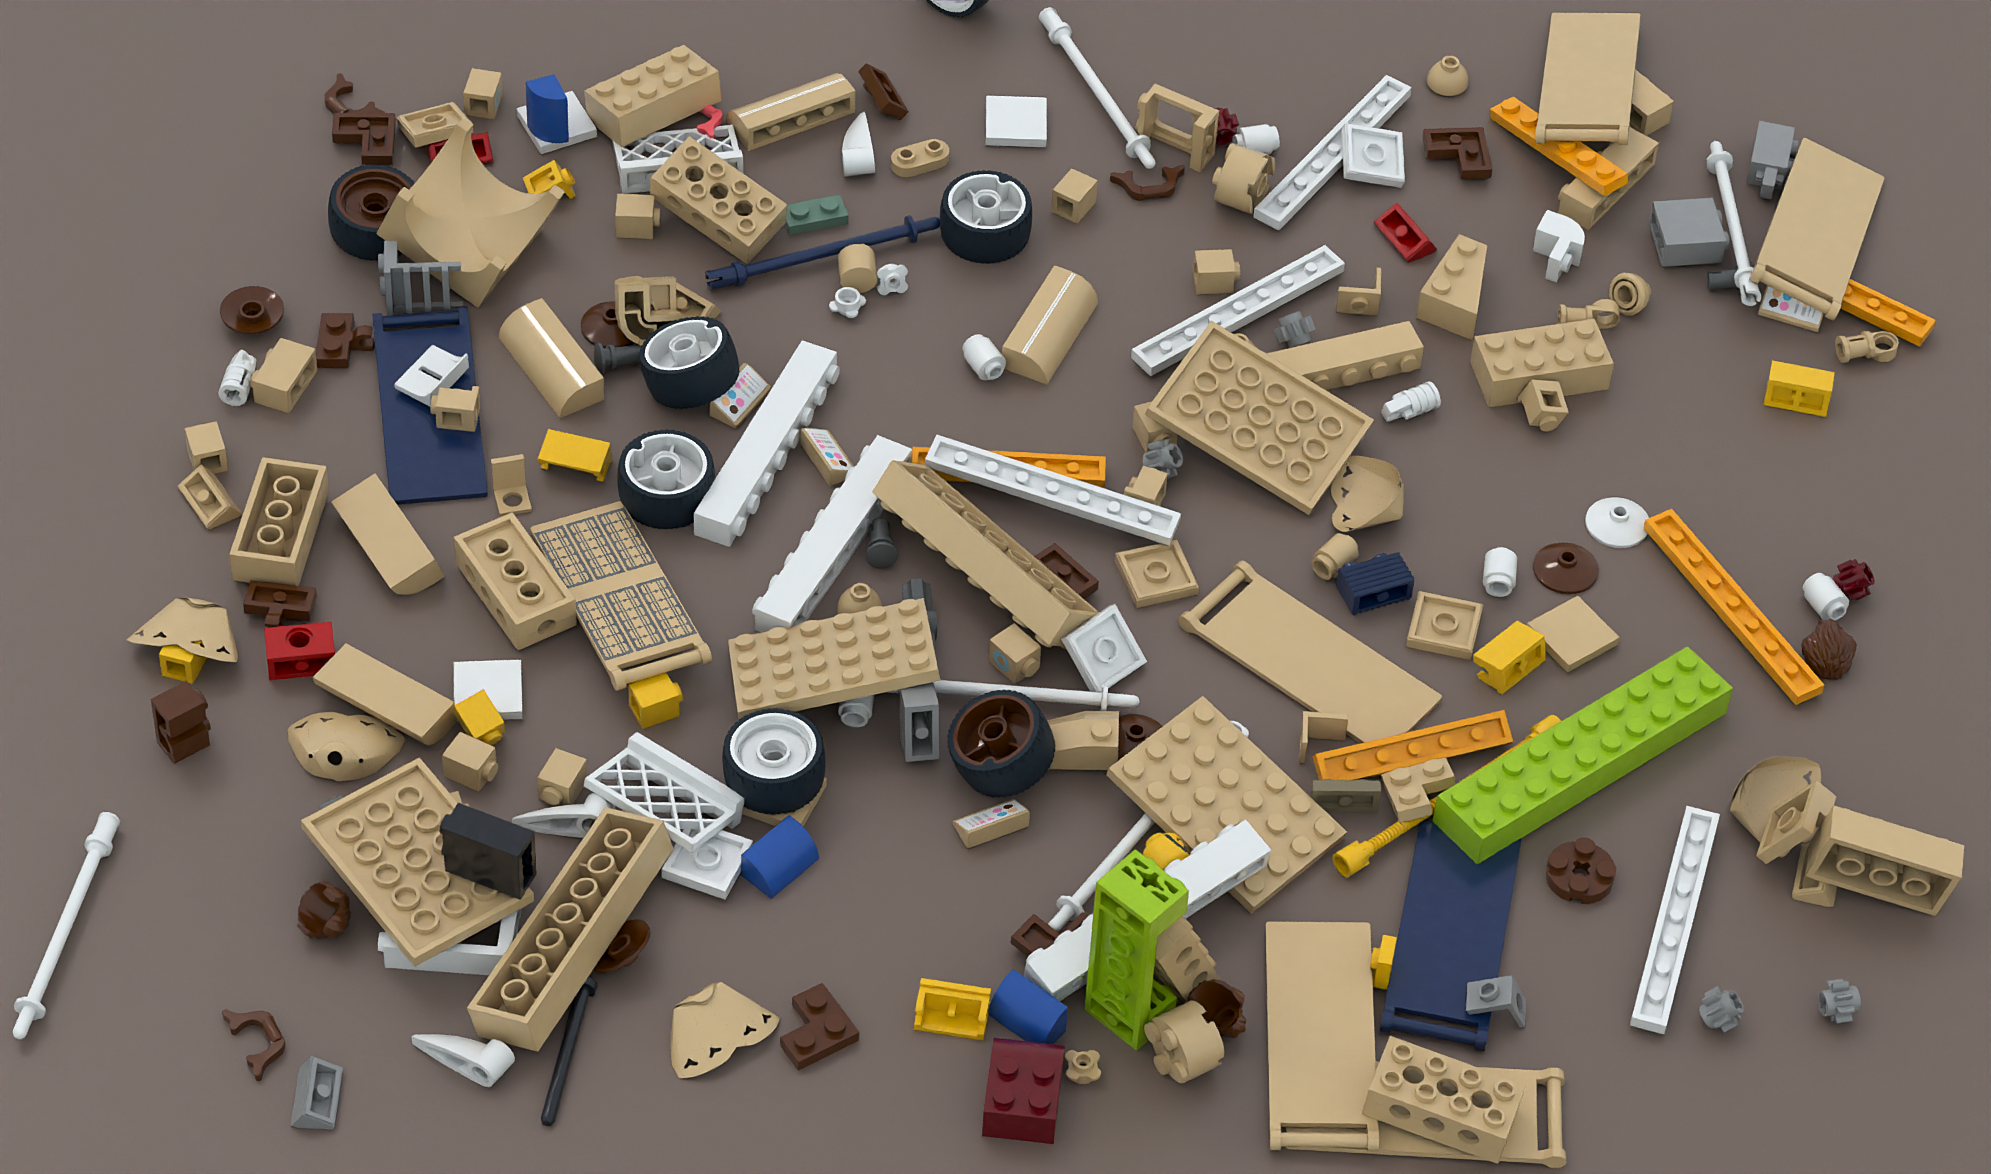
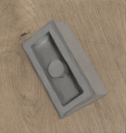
(316, 1094)

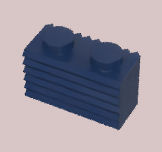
(1375, 582)

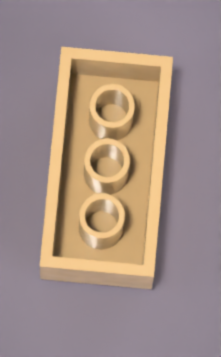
(652, 95)
(1557, 352)
(279, 522)
(1884, 860)

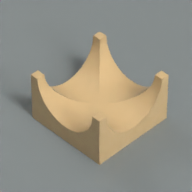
(467, 218)

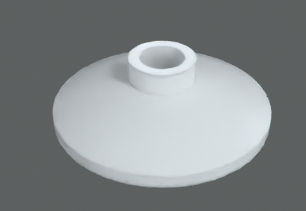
(1616, 522)

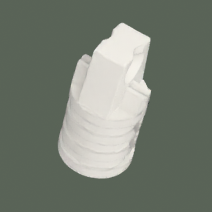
(237, 379)
(1412, 402)

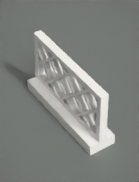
(636, 170)
(675, 779)

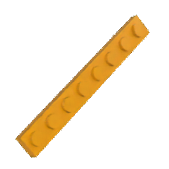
(1734, 607)

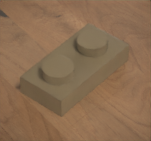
(1346, 795)

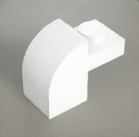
(1561, 241)

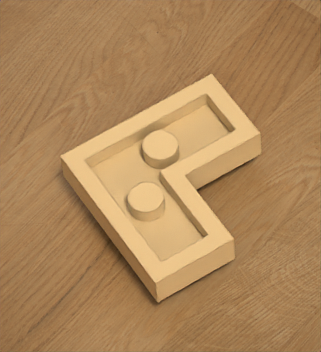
(1409, 787)

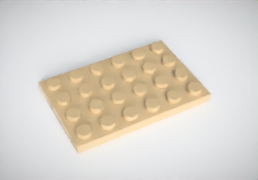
(1259, 417)
(834, 659)
(1208, 775)
(391, 857)

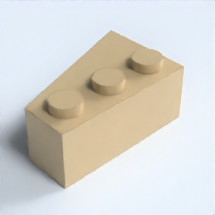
(1454, 288)

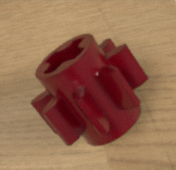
(1226, 126)
(1854, 579)

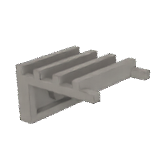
(397, 282)

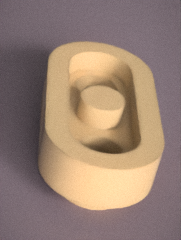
(920, 158)

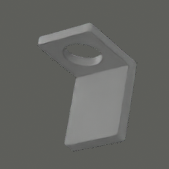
(1496, 995)

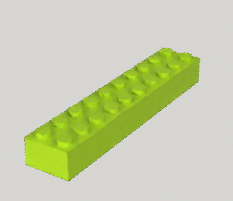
(1581, 755)

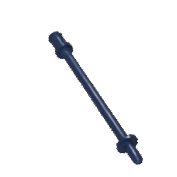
(739, 273)

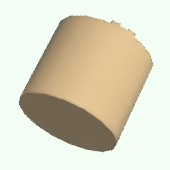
(857, 267)

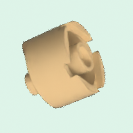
(1243, 178)
(1184, 1042)

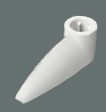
(857, 149)
(565, 820)
(468, 1057)

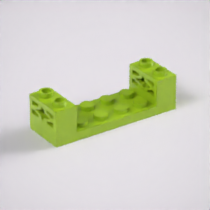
(1129, 913)

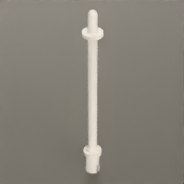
(1060, 34)
(1720, 163)
(1041, 694)
(98, 846)
(1071, 907)

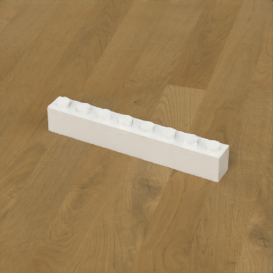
(766, 444)
(830, 541)
(1207, 875)

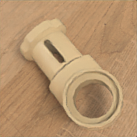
(1569, 314)
(1865, 345)

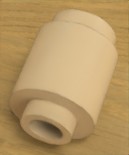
(1334, 555)

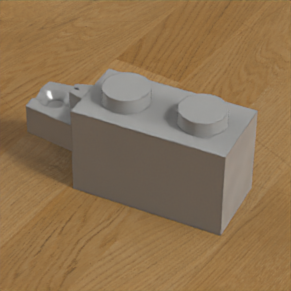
(1771, 157)

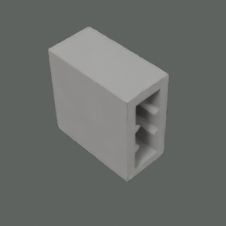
(1688, 232)

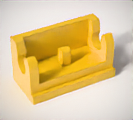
(1799, 388)
(576, 453)
(1510, 656)
(952, 1009)

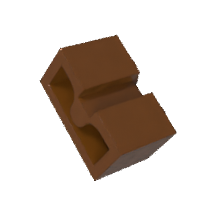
(181, 721)

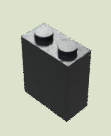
(488, 850)

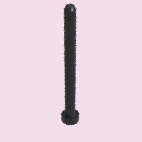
(566, 1051)

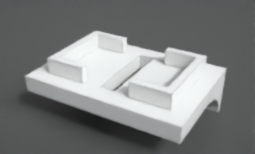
(437, 363)

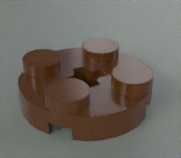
(1580, 855)

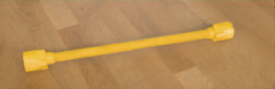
(1356, 855)

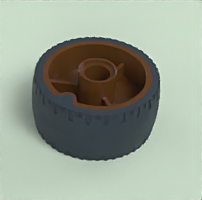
(360, 205)
(1001, 743)

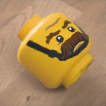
(1165, 849)

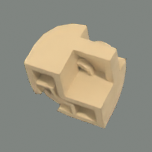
(644, 305)

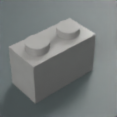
(919, 722)

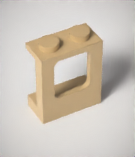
(1204, 131)

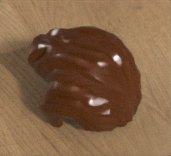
(1829, 650)
(324, 911)
(1222, 1006)

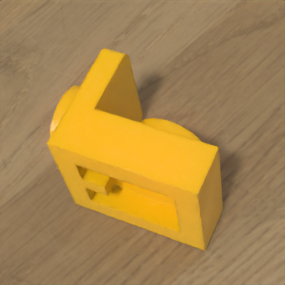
(547, 176)
(1382, 962)

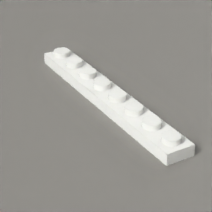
(1327, 156)
(1239, 308)
(1053, 490)
(1674, 920)

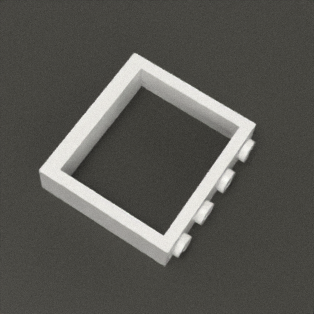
(460, 957)

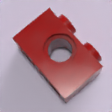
(298, 649)

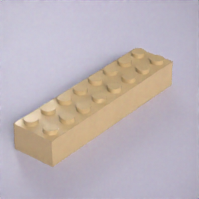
(982, 552)
(570, 929)

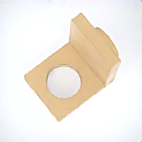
(1360, 300)
(509, 480)
(1321, 726)

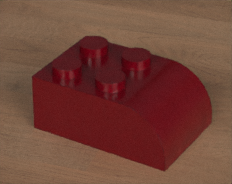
(1023, 1090)

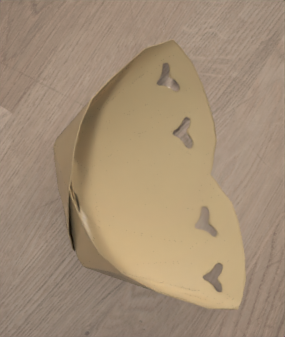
(1372, 494)
(191, 621)
(347, 737)
(1767, 787)
(716, 1020)

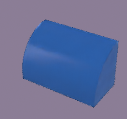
(547, 109)
(779, 857)
(1028, 1010)

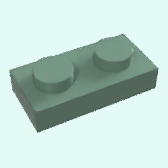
(815, 214)

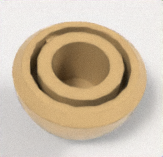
(1448, 77)
(1630, 293)
(857, 599)

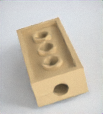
(718, 200)
(502, 566)
(1182, 959)
(1443, 1099)

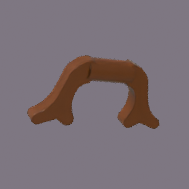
(341, 87)
(1140, 193)
(266, 1022)

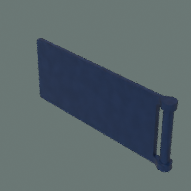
(420, 458)
(1448, 936)

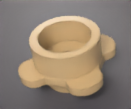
(1082, 1074)

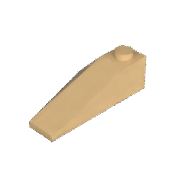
(1085, 740)

